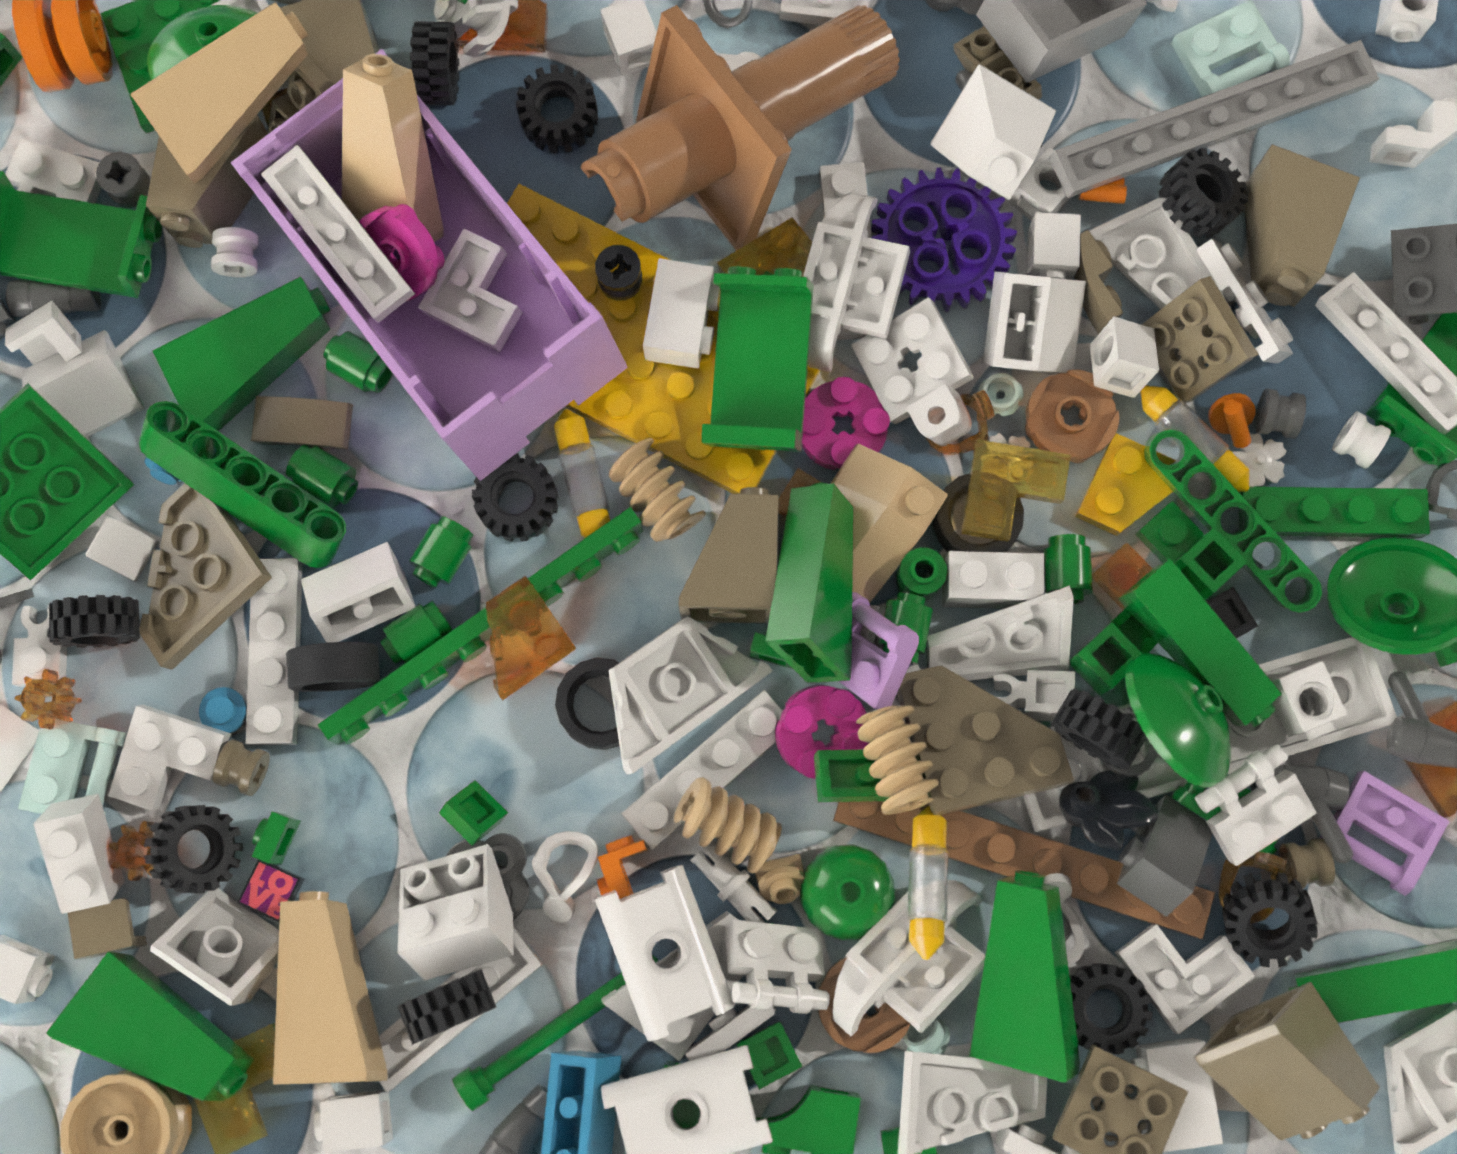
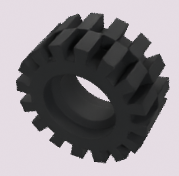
(435, 62)
(551, 86)
(1220, 184)
(524, 523)
(94, 621)
(1099, 729)
(165, 843)
(1269, 943)
(1133, 1002)
(446, 1006)

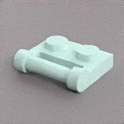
(1224, 40)
(60, 762)

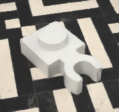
(36, 652)
(1041, 693)

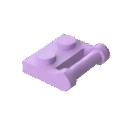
(874, 672)
(1395, 821)

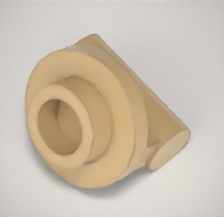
(781, 879)

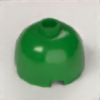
(846, 891)

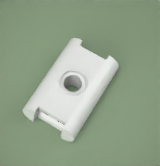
(671, 990)
(713, 1083)

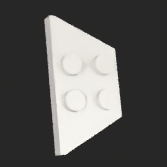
(675, 688)
(1423, 1083)

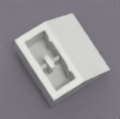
(1033, 322)
(454, 913)

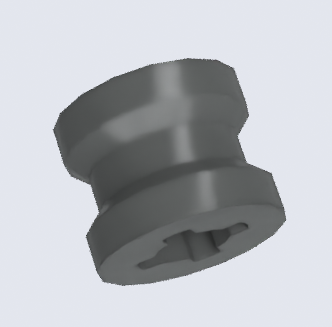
(134, 181)
(1280, 413)

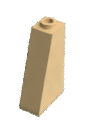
(222, 87)
(385, 143)
(322, 998)

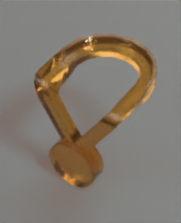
(982, 405)
(1261, 860)

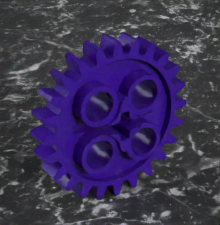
(981, 229)

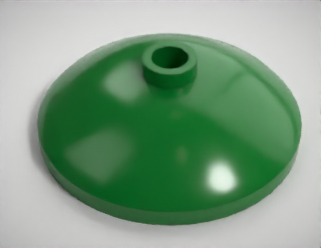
(191, 33)
(1401, 579)
(1180, 718)

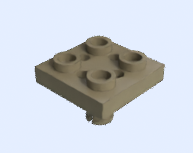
(1208, 333)
(1115, 1112)

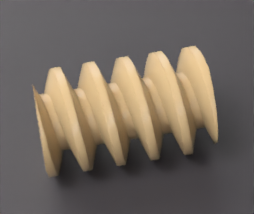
(653, 493)
(896, 759)
(729, 822)

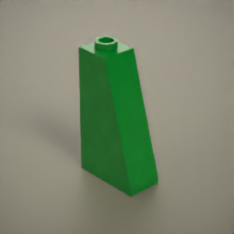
(243, 352)
(815, 586)
(1201, 642)
(1387, 982)
(1025, 984)
(150, 1030)

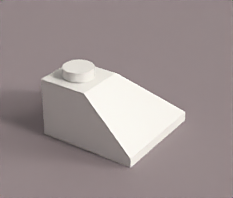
(994, 131)

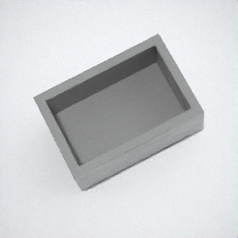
(1052, 33)

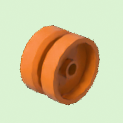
(62, 42)

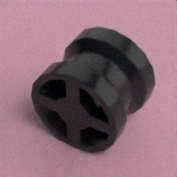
(620, 283)

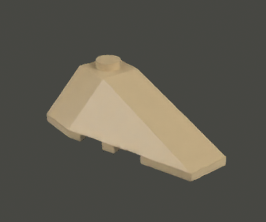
(889, 514)

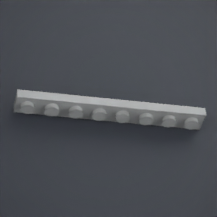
(1213, 118)

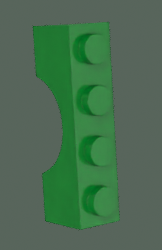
(1106, 656)
(818, 1124)

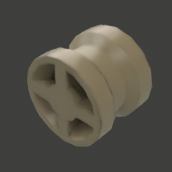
(241, 767)
(1309, 862)

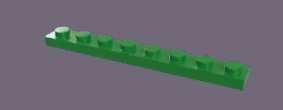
(469, 638)

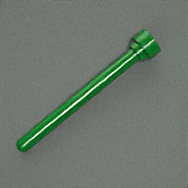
(478, 1083)

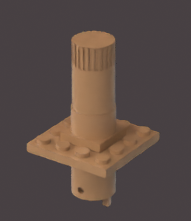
(730, 130)

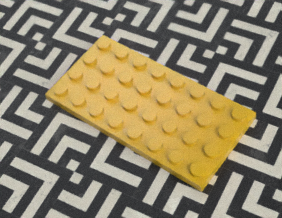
(648, 396)

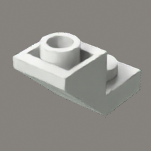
(1409, 147)

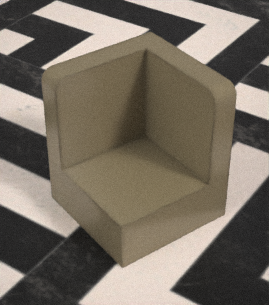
(103, 930)

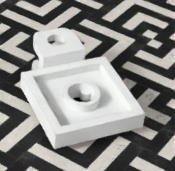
(929, 390)

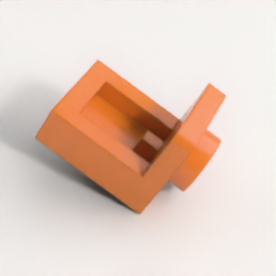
(612, 866)

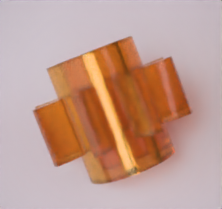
(34, 697)
(126, 848)

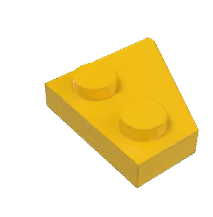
(1122, 487)

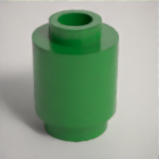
(356, 362)
(322, 475)
(441, 552)
(1068, 564)
(911, 583)
(913, 613)
(414, 632)

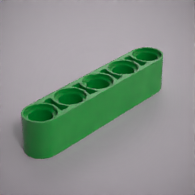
(241, 484)
(1253, 530)

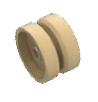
(101, 1110)

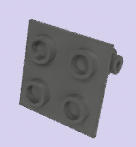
(1424, 271)

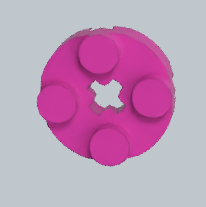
(401, 230)
(842, 398)
(800, 720)

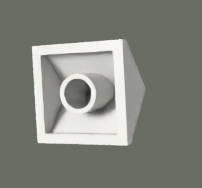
(89, 388)
(221, 947)

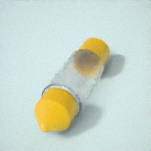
(1176, 415)
(581, 473)
(928, 883)

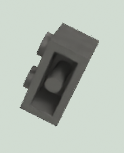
(1165, 857)

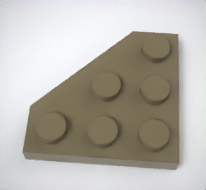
(196, 576)
(978, 743)

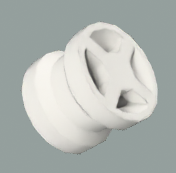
(234, 252)
(1361, 440)

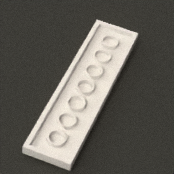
(1353, 675)

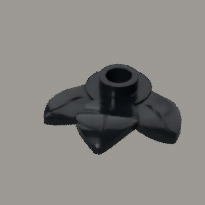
(1108, 808)

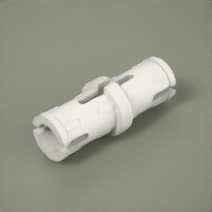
(733, 885)

